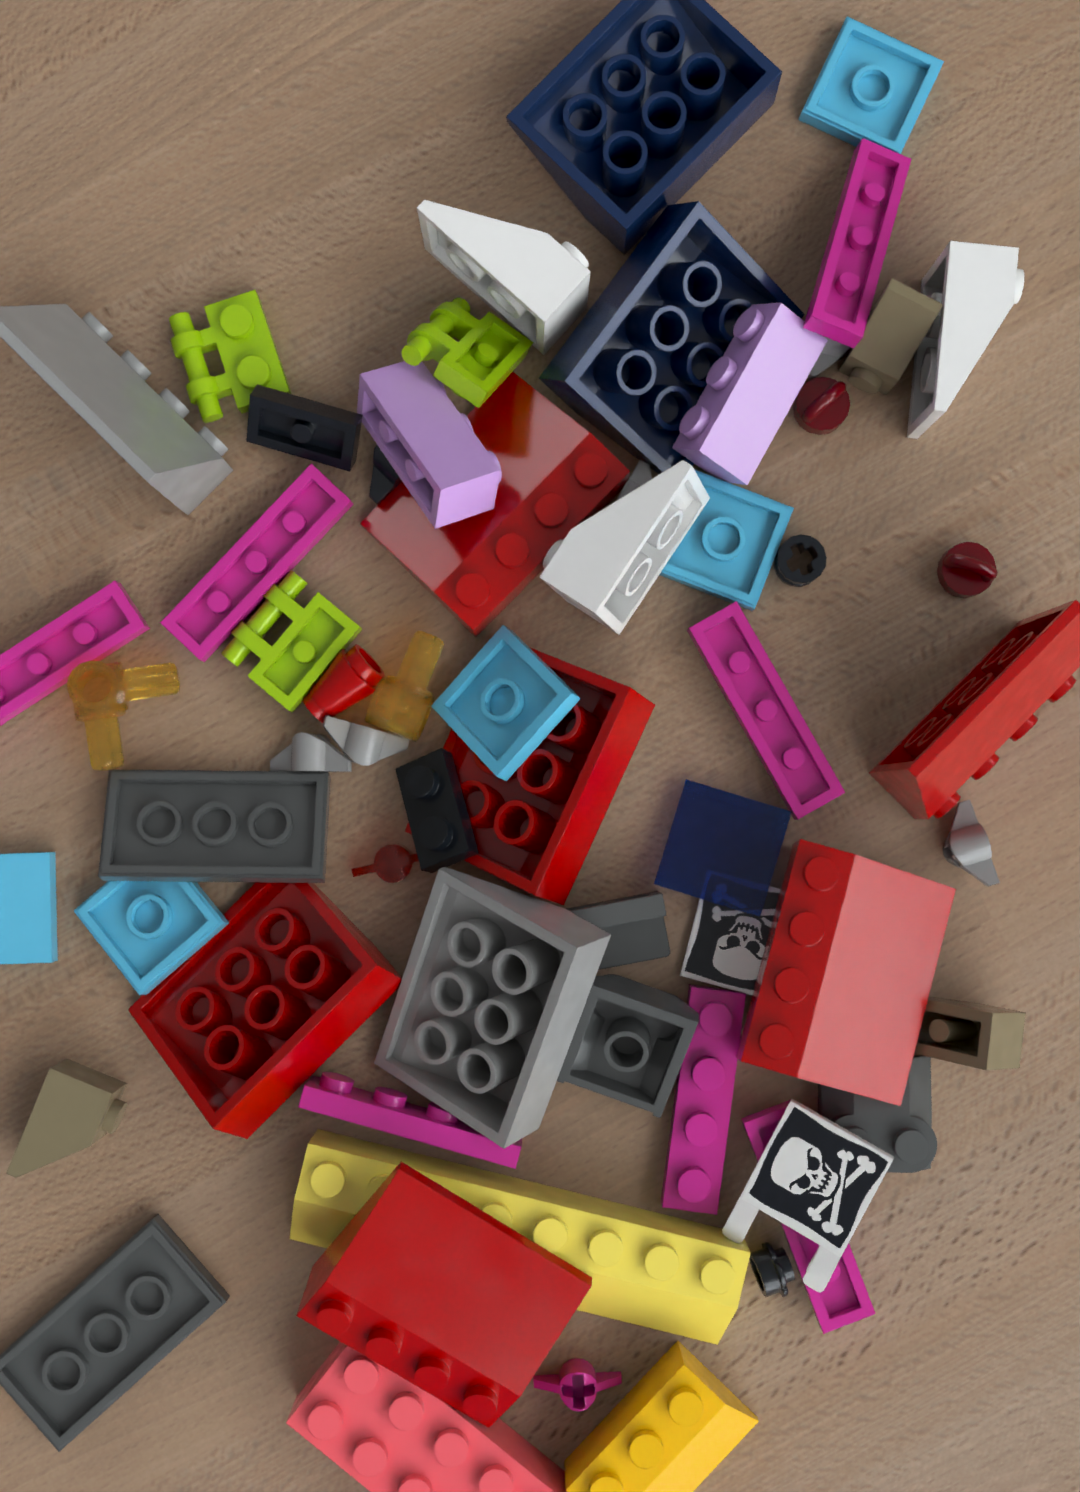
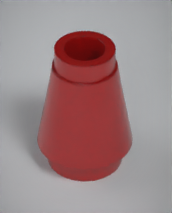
(344, 683)

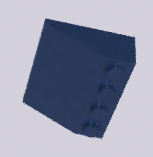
(644, 110)
(658, 332)

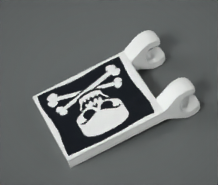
(728, 944)
(813, 1182)

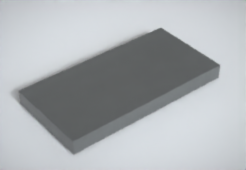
(215, 826)
(109, 1332)

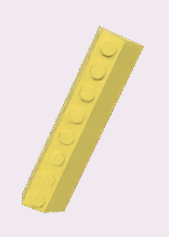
(640, 1261)

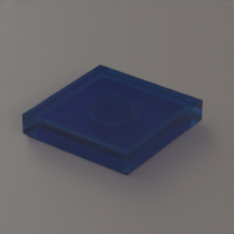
(722, 848)

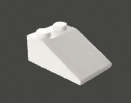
(511, 268)
(976, 292)
(621, 550)

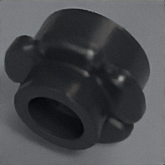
(772, 1270)

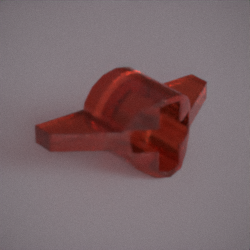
(391, 863)

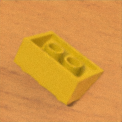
(662, 1432)

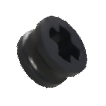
(814, 568)

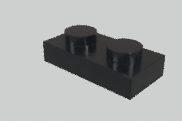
(303, 427)
(436, 811)

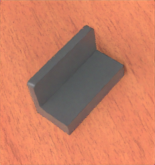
(634, 926)

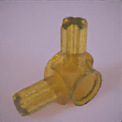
(402, 701)
(102, 716)

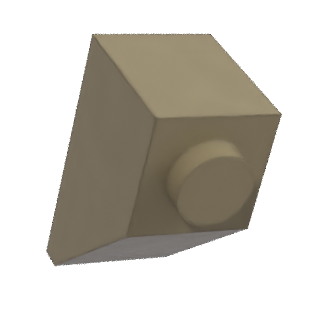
(890, 338)
(971, 1034)
(68, 1116)

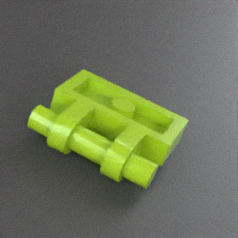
(245, 347)
(475, 364)
(302, 651)

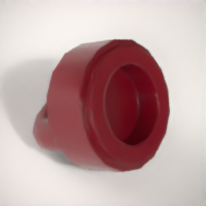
(821, 405)
(966, 570)

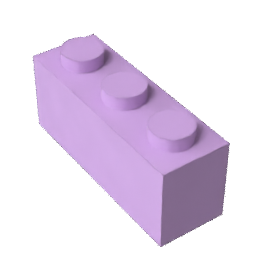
(749, 392)
(428, 442)

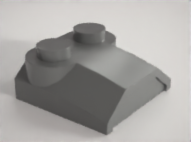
(630, 1042)
(896, 1129)

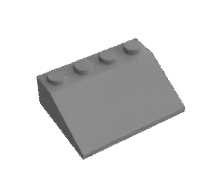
(117, 401)
(490, 1003)

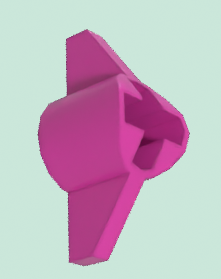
(577, 1383)

